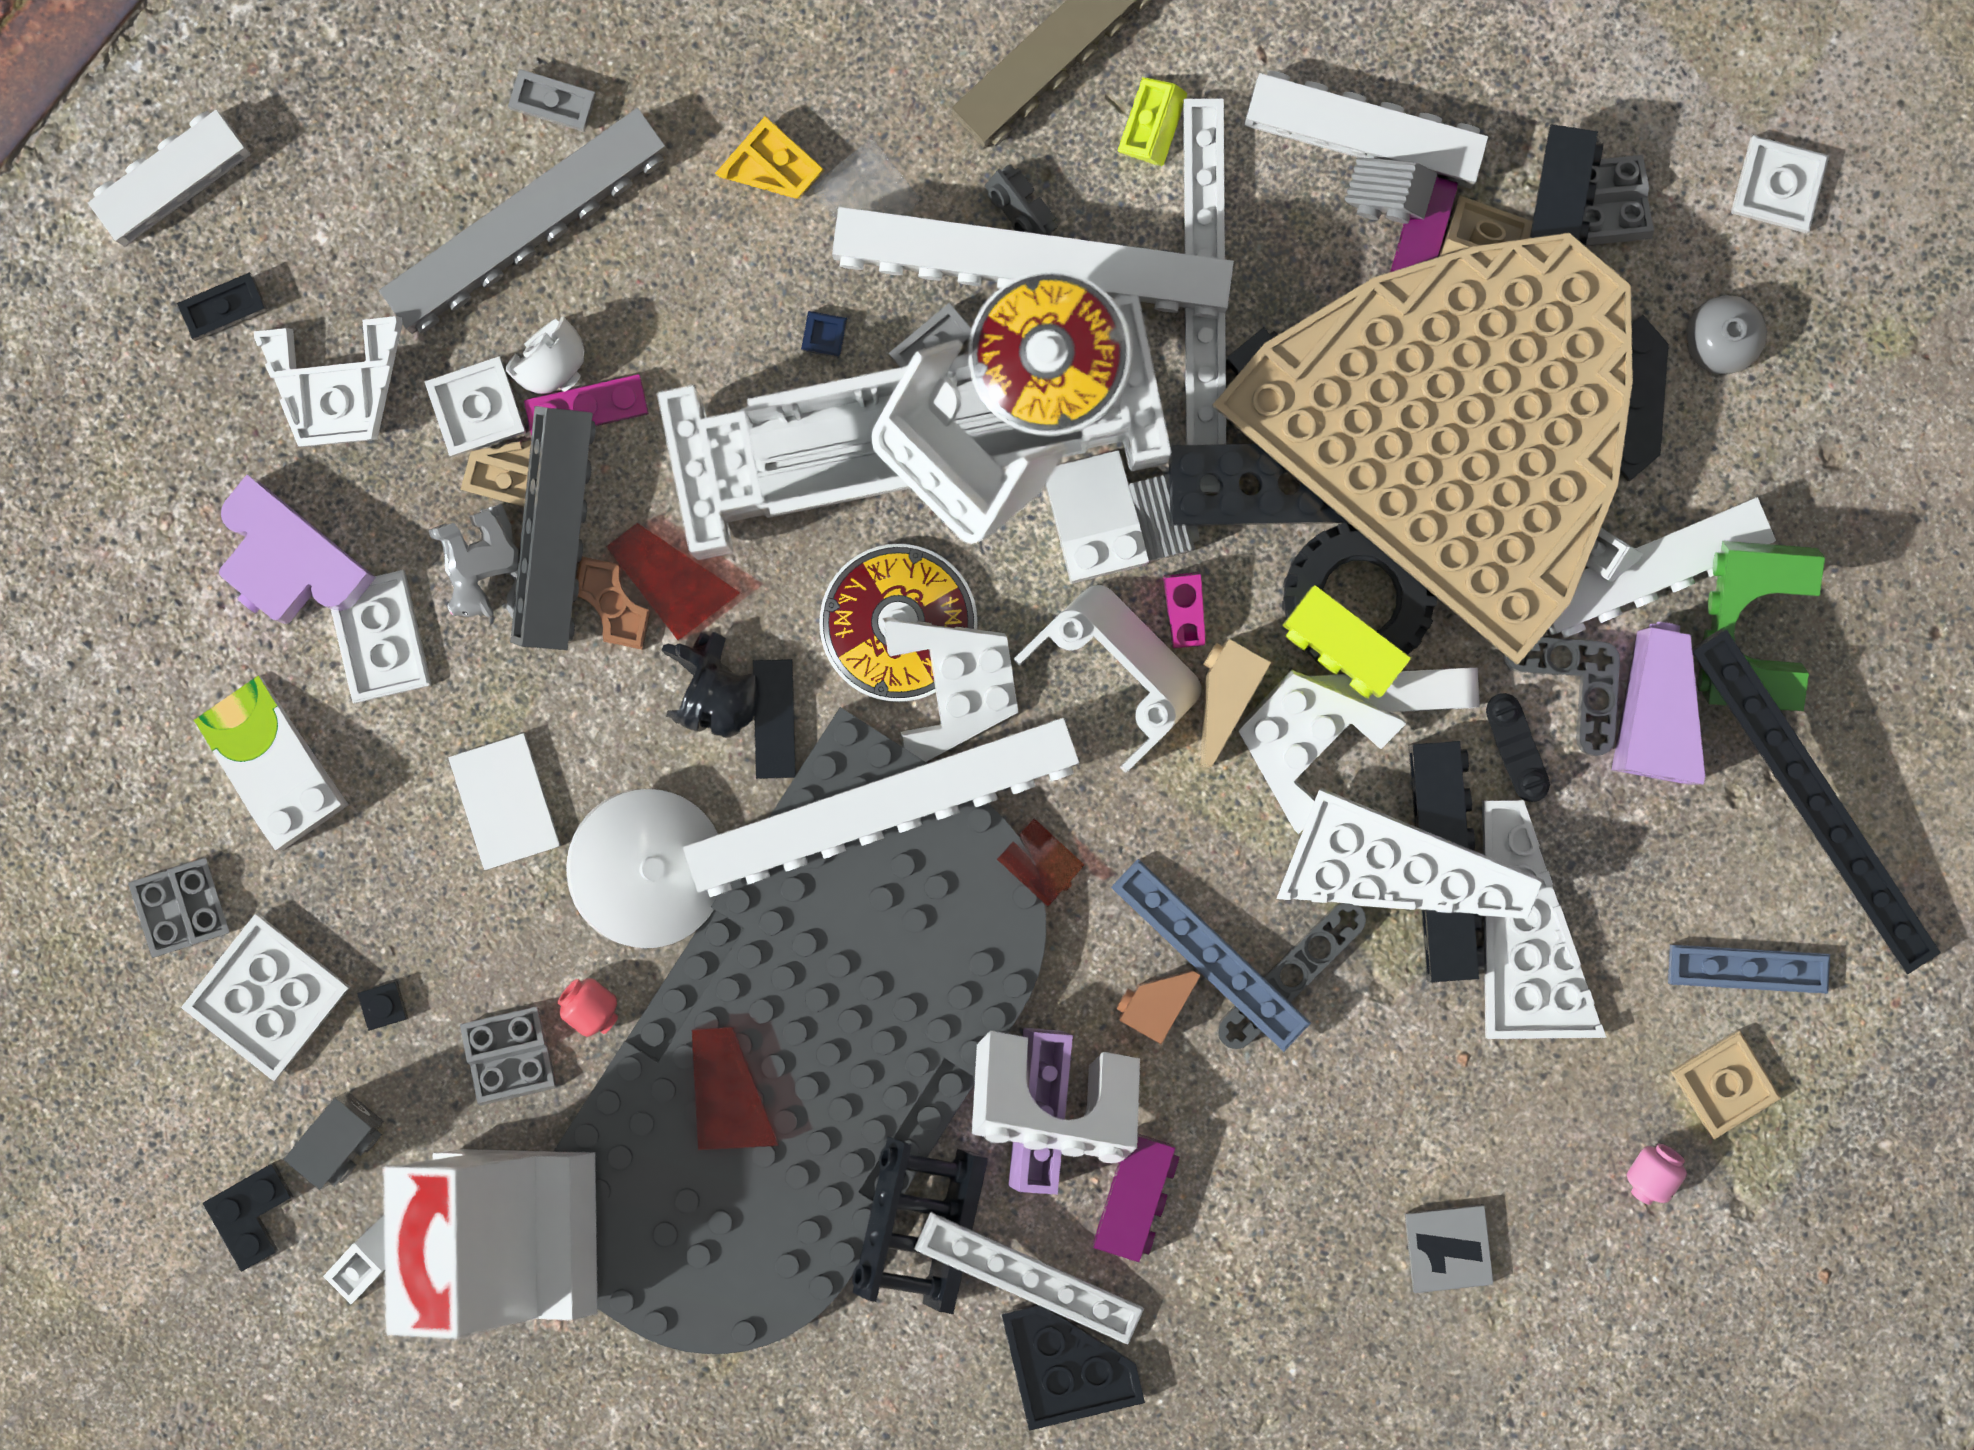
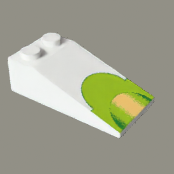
(270, 764)

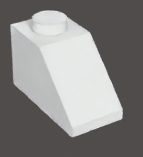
(360, 1263)

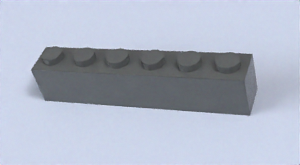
(552, 528)

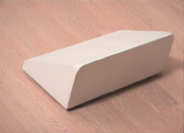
(1611, 556)

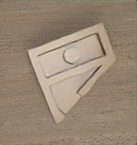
(499, 473)

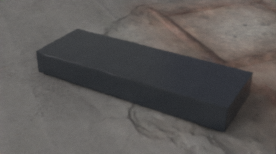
(774, 719)

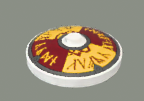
(1050, 353)
(898, 584)

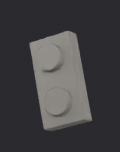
(552, 100)
(938, 330)

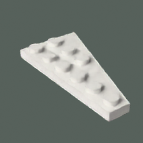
(1383, 862)
(1531, 963)

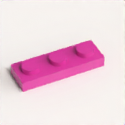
(607, 400)

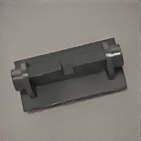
(1008, 191)

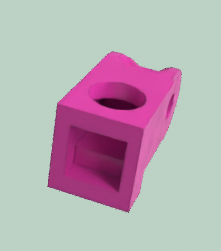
(1185, 609)

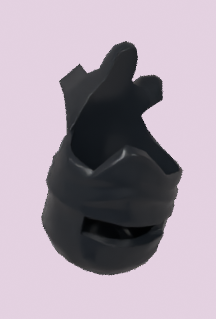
(715, 694)

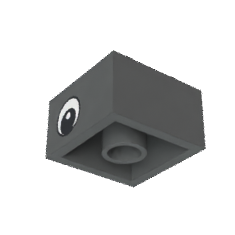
(334, 1140)

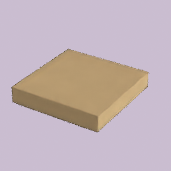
(1725, 1084)

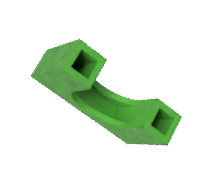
(1745, 574)

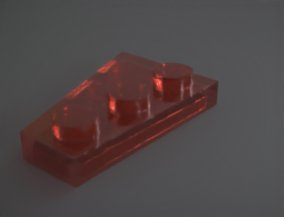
(670, 581)
(725, 1094)

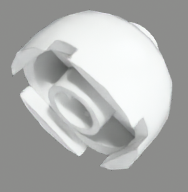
(549, 359)

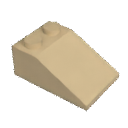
(1227, 690)

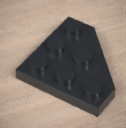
(1647, 399)
(1065, 1369)

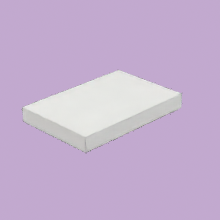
(382, 641)
(504, 801)

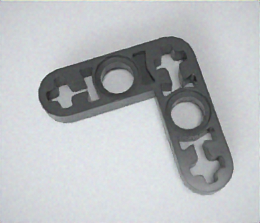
(1589, 679)

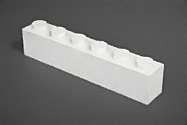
(1364, 129)
(1664, 563)

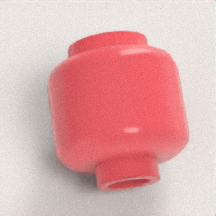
(588, 1007)

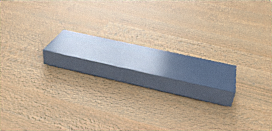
(1749, 969)

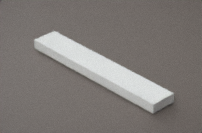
(1029, 1278)

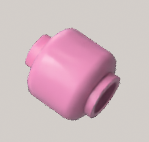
(1656, 1174)

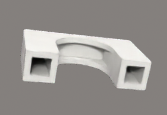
(1008, 1112)

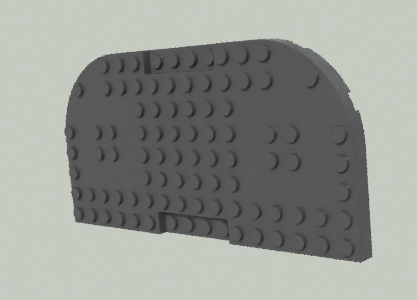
(858, 1023)

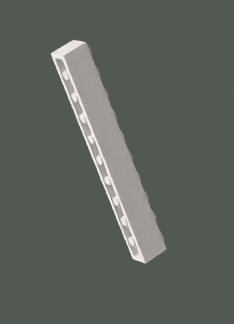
(1003, 255)
(881, 805)

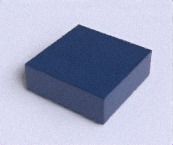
(824, 334)

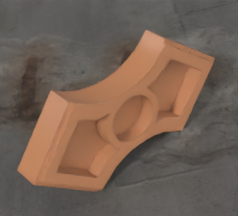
(621, 618)

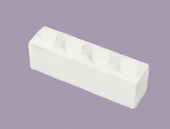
(168, 177)

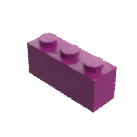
(1135, 1199)

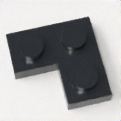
(238, 1212)

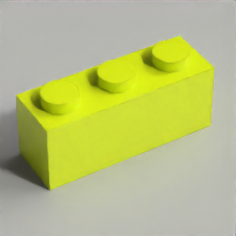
(1345, 643)

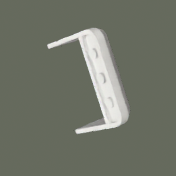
(943, 462)
(1108, 619)

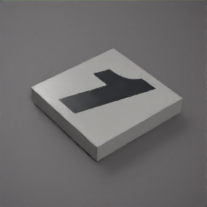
(1448, 1248)

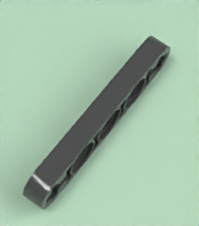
(1310, 967)

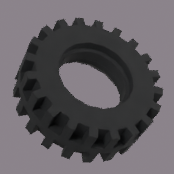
(1346, 544)

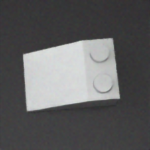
(1096, 517)

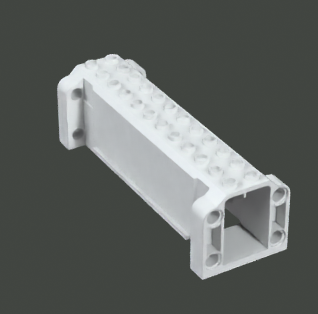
(818, 449)

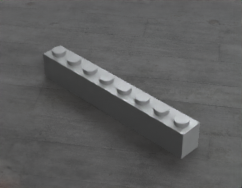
(525, 221)

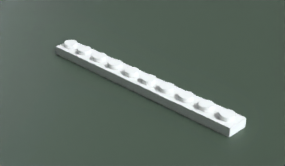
(1204, 237)

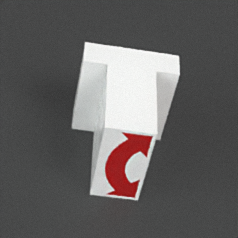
(489, 1240)

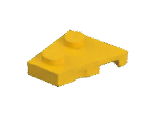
(771, 162)

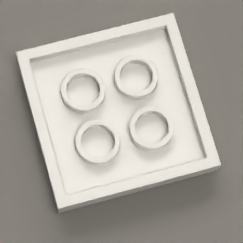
(265, 997)

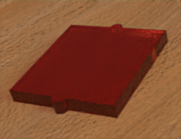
(1048, 866)

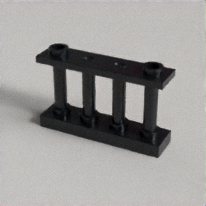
(959, 1206)

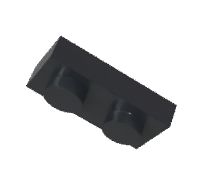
(222, 306)

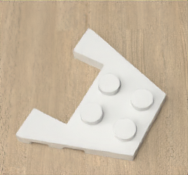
(334, 400)
(969, 677)
(1297, 726)

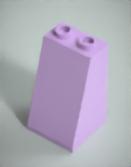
(1660, 710)

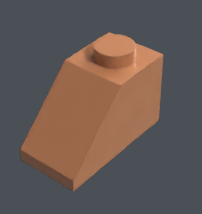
(1156, 1004)

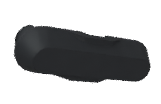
(1517, 747)

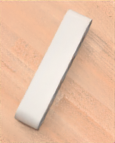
(1419, 690)

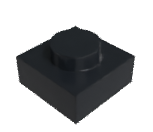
(382, 1006)

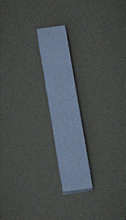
(1211, 955)

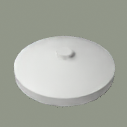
(633, 871)

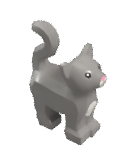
(482, 559)

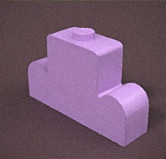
(285, 557)

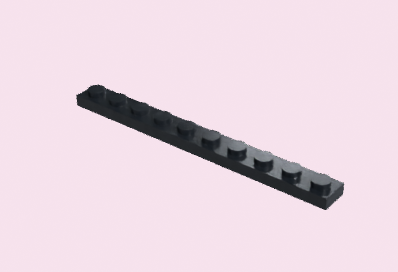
(1815, 800)

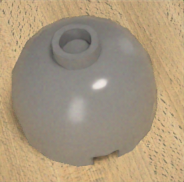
(1726, 334)

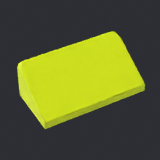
(1152, 121)

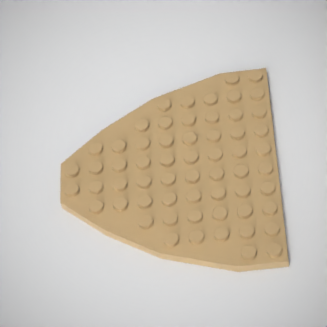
(1461, 421)

